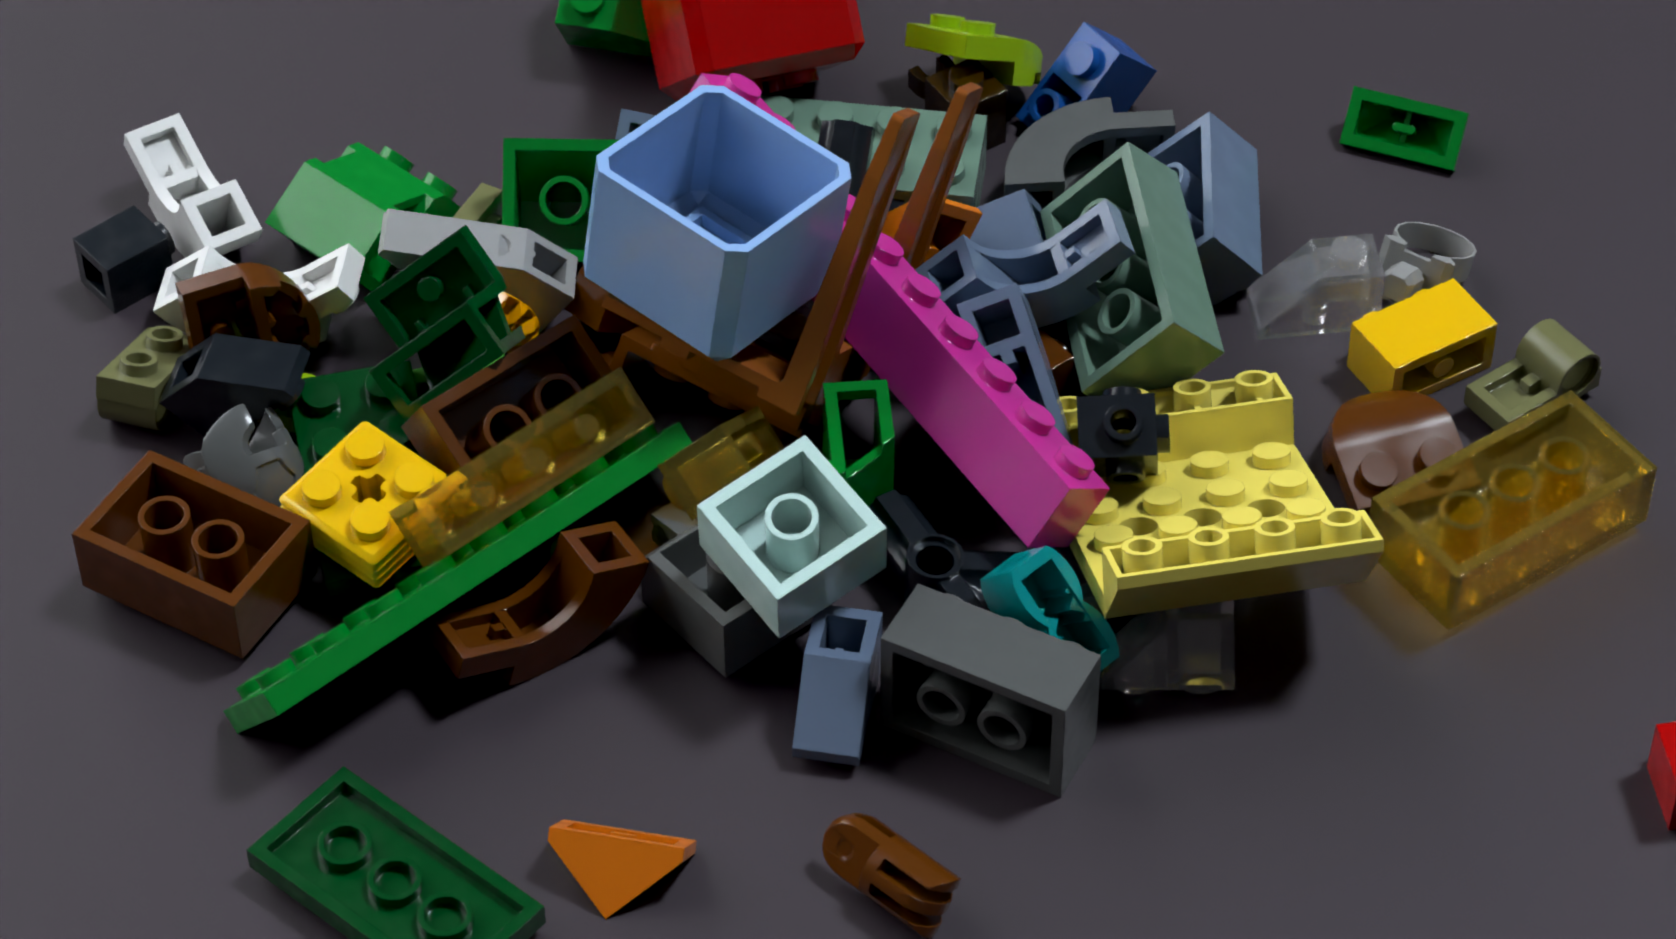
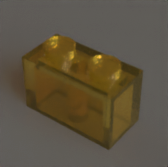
(718, 459)

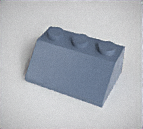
(1221, 200)

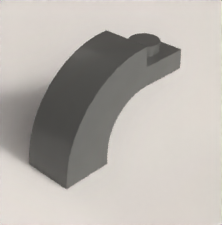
(1076, 140)

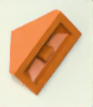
(616, 862)

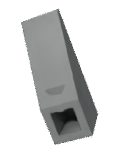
(531, 265)

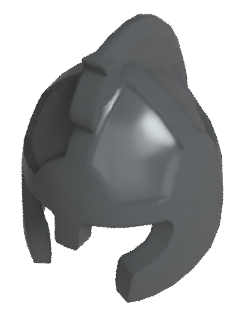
(261, 467)

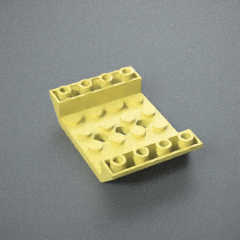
(1224, 513)

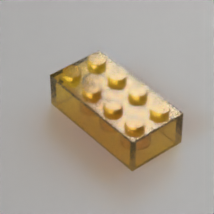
(1511, 509)

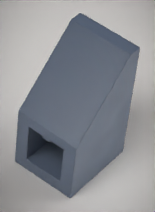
(838, 684)

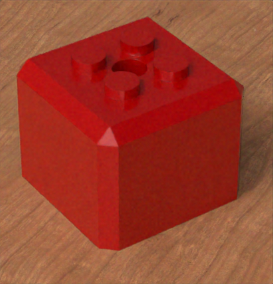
(761, 39)

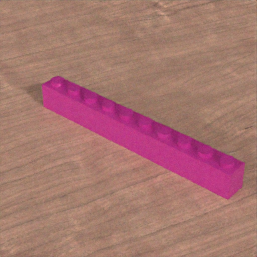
(962, 392)

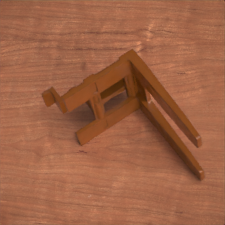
(790, 385)

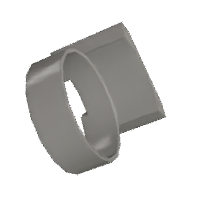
(1410, 272)

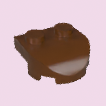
(248, 303)
(1384, 441)

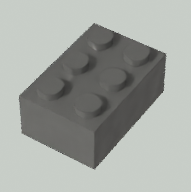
(989, 689)

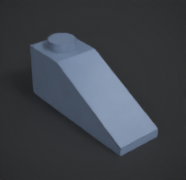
(1011, 335)

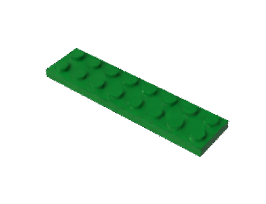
(447, 579)

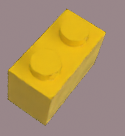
(1422, 341)

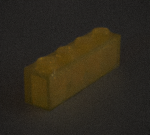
(521, 467)

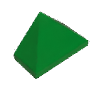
(1404, 128)

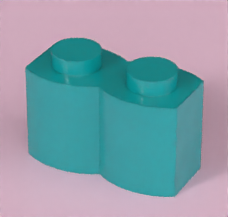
(1047, 596)

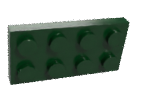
(326, 414)
(386, 872)

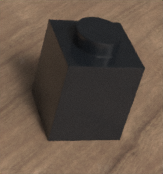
(124, 258)

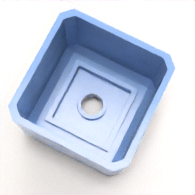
(715, 220)

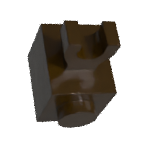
(941, 87)

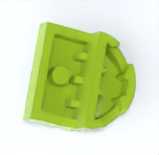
(1005, 57)

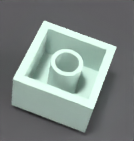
(792, 536)

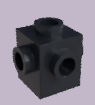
(1122, 433)

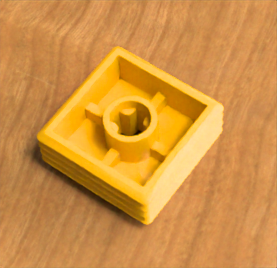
(351, 499)

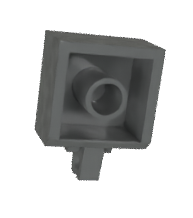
(698, 598)

